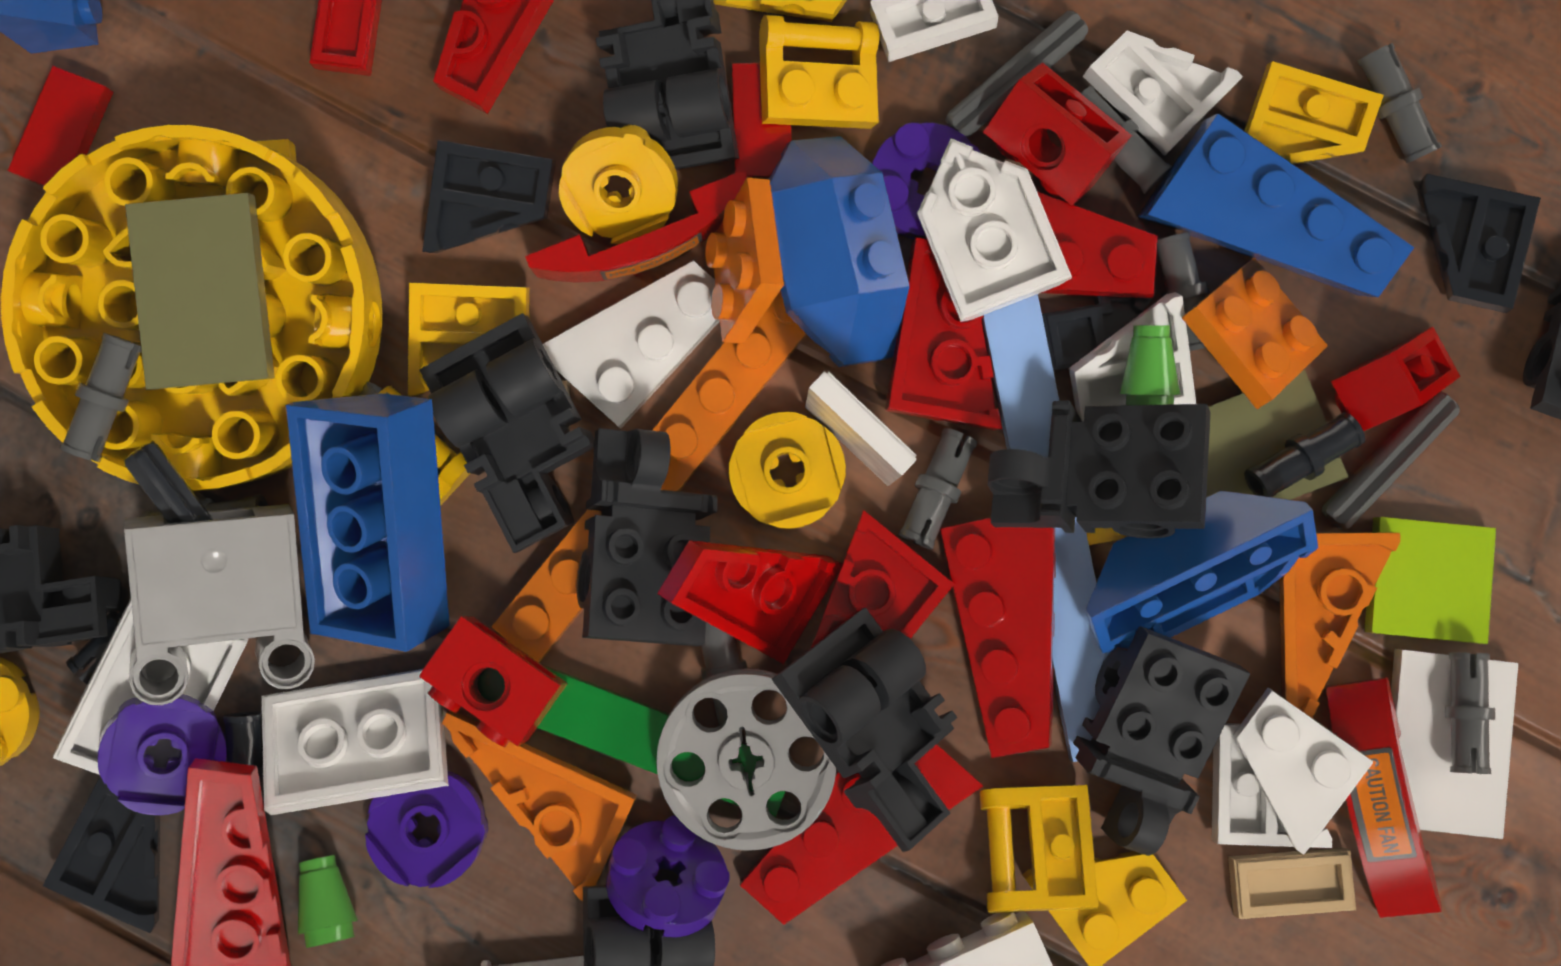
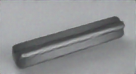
(990, 95)
(1390, 460)

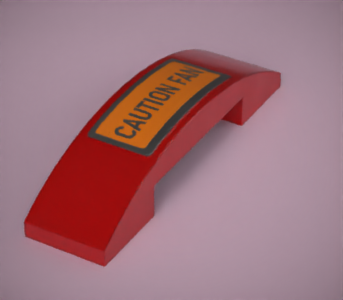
(572, 262)
(1382, 801)

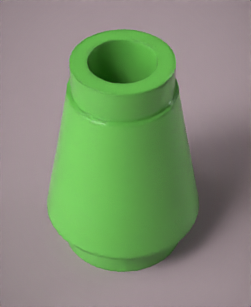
(1150, 367)
(324, 903)

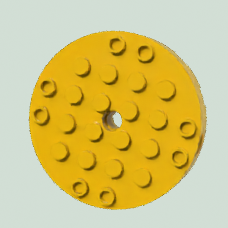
(74, 281)

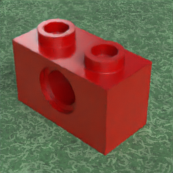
(1086, 133)
(455, 676)

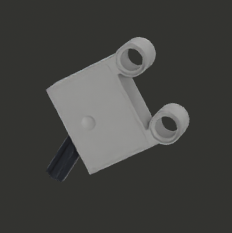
(209, 580)

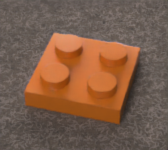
(745, 261)
(1255, 332)

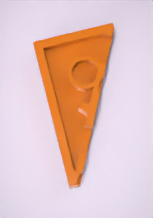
(1322, 608)
(563, 807)

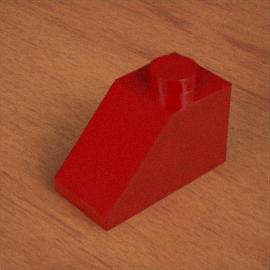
(1396, 380)

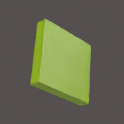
(1434, 582)

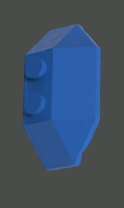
(838, 250)
(1198, 572)

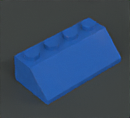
(370, 518)

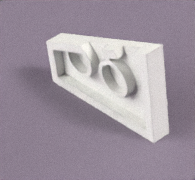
(636, 343)

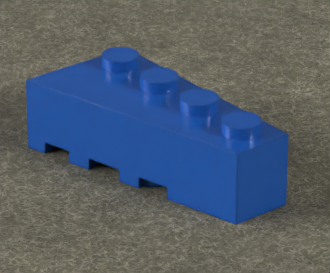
(1266, 208)

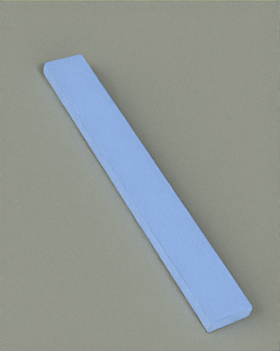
(1025, 397)

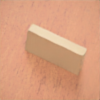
(1291, 883)

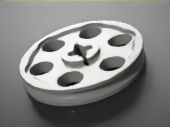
(728, 780)

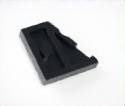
(484, 194)
(1479, 239)
(111, 861)

